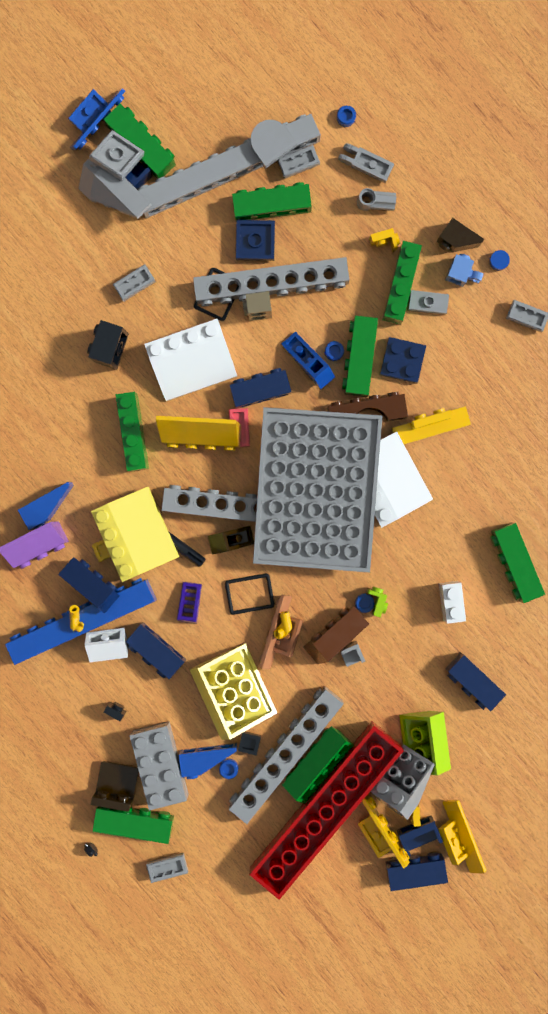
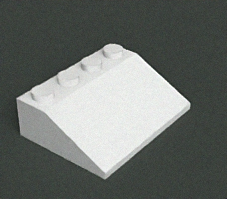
(191, 360)
(398, 482)

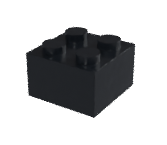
(107, 344)

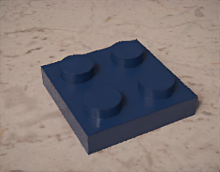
(255, 240)
(403, 360)

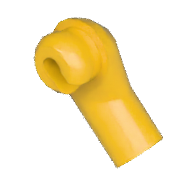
(74, 615)
(285, 626)

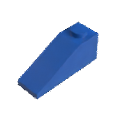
(308, 360)
(43, 509)
(199, 760)

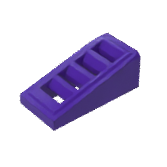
(196, 603)

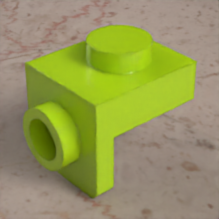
(380, 603)

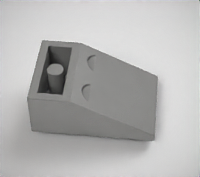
(404, 782)

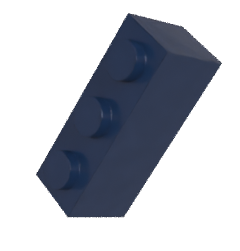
(260, 388)
(89, 584)
(155, 651)
(475, 682)
(420, 872)

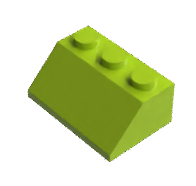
(427, 736)

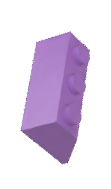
(34, 545)

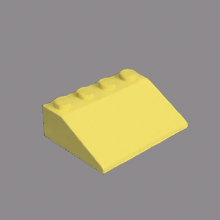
(135, 534)
(233, 692)

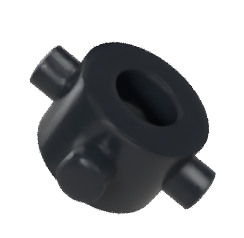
(90, 849)

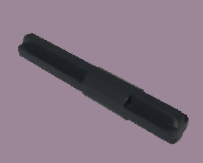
(187, 551)

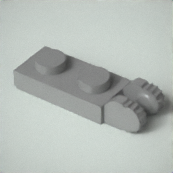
(367, 162)

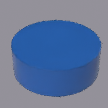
(346, 116)
(499, 260)
(334, 351)
(364, 603)
(228, 768)

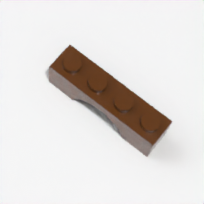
(390, 407)

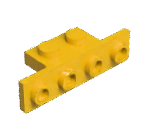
(439, 423)
(379, 835)
(459, 838)

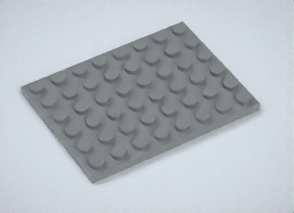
(317, 489)

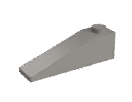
(111, 192)

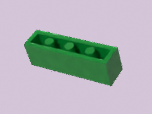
(155, 157)
(272, 202)
(402, 282)
(361, 356)
(132, 431)
(517, 563)
(317, 765)
(134, 824)

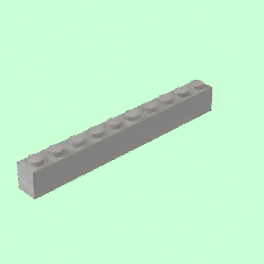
(219, 169)

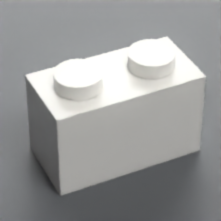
(452, 602)
(106, 645)

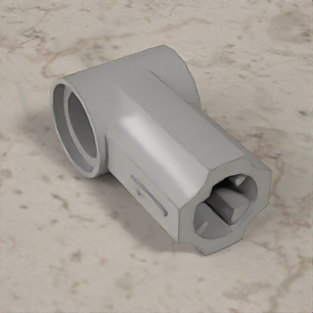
(379, 200)

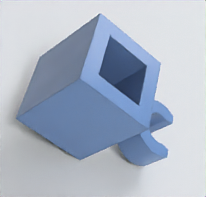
(461, 271)

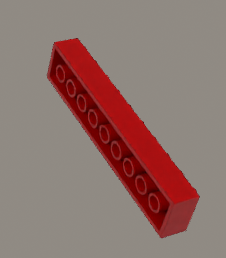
(325, 810)

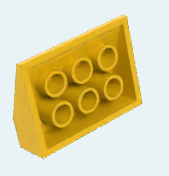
(199, 432)

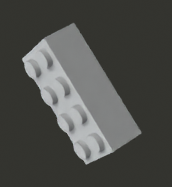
(159, 765)

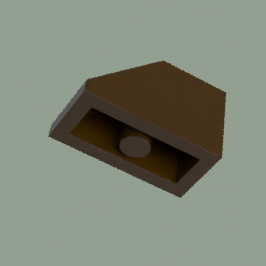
(458, 237)
(231, 540)

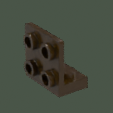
(115, 786)

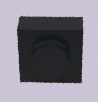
(115, 710)
(249, 743)

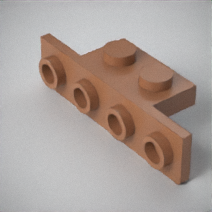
(282, 646)

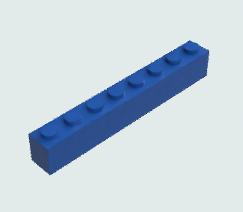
(59, 631)

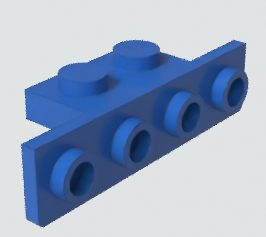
(90, 113)

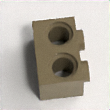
(257, 306)

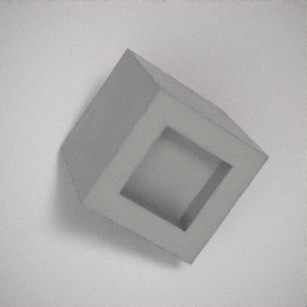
(352, 654)

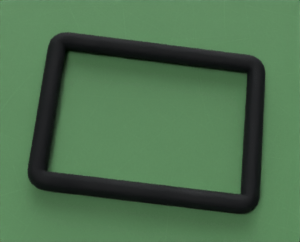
(229, 305)
(254, 608)

